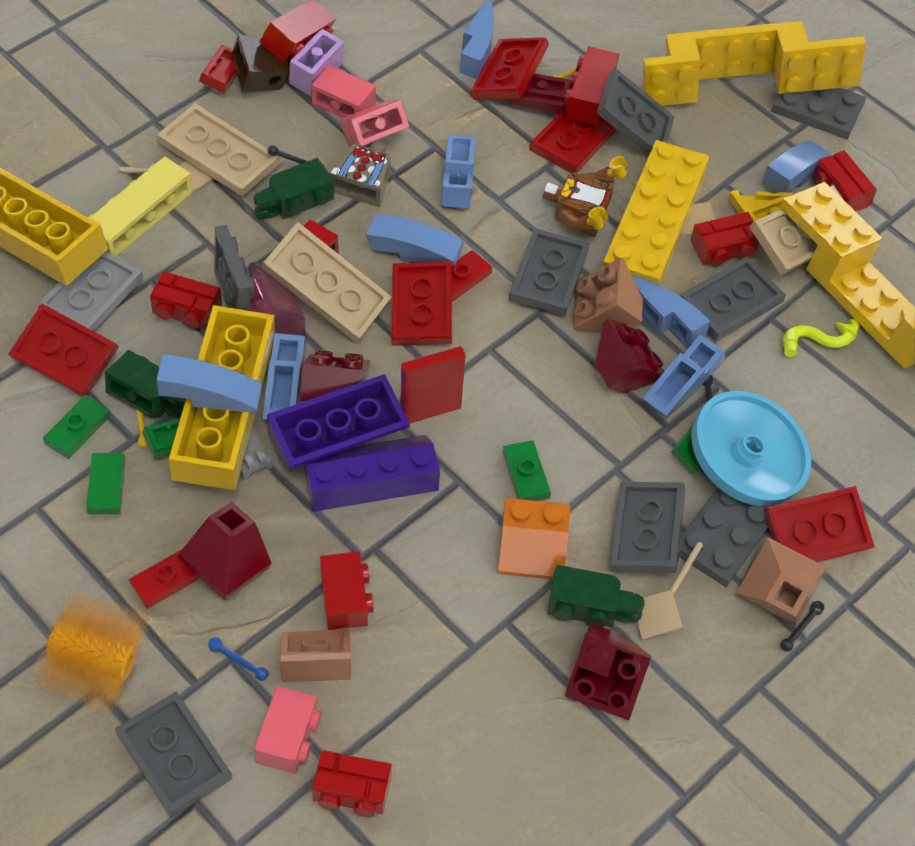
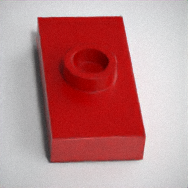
(220, 70)
(468, 272)
(162, 580)

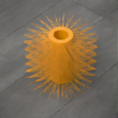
(93, 650)

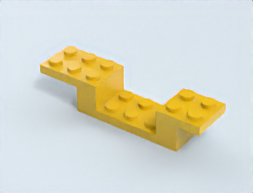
(751, 51)
(845, 269)

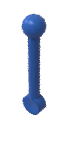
(215, 645)

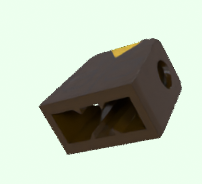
(257, 66)

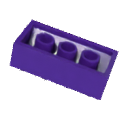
(335, 422)
(373, 473)

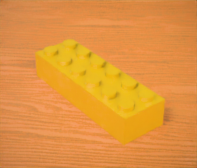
(658, 211)
(46, 231)
(214, 441)

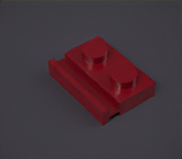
(544, 94)

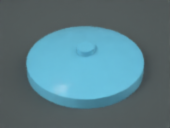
(751, 448)

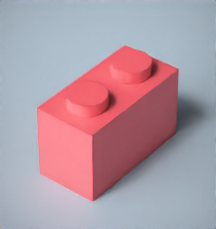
(342, 92)
(374, 122)
(287, 729)

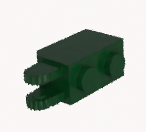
(295, 191)
(135, 383)
(592, 598)

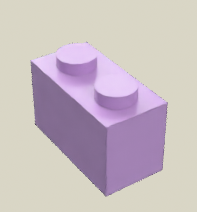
(311, 61)

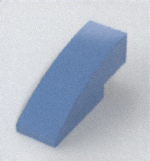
(477, 42)
(794, 166)
(458, 171)
(413, 240)
(671, 312)
(284, 372)
(684, 376)
(207, 384)

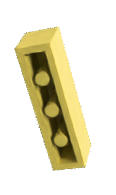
(142, 204)

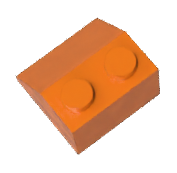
(533, 538)

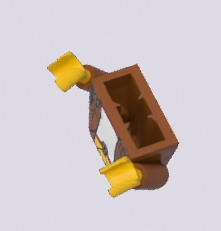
(586, 197)

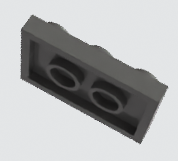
(825, 109)
(634, 112)
(231, 271)
(549, 272)
(734, 297)
(648, 527)
(728, 536)
(173, 754)

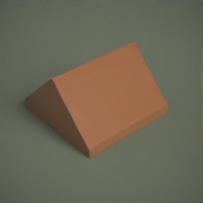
(315, 655)

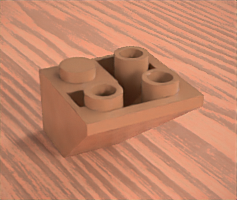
(607, 295)
(781, 581)

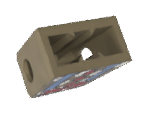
(363, 173)

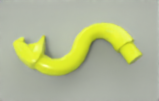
(847, 331)

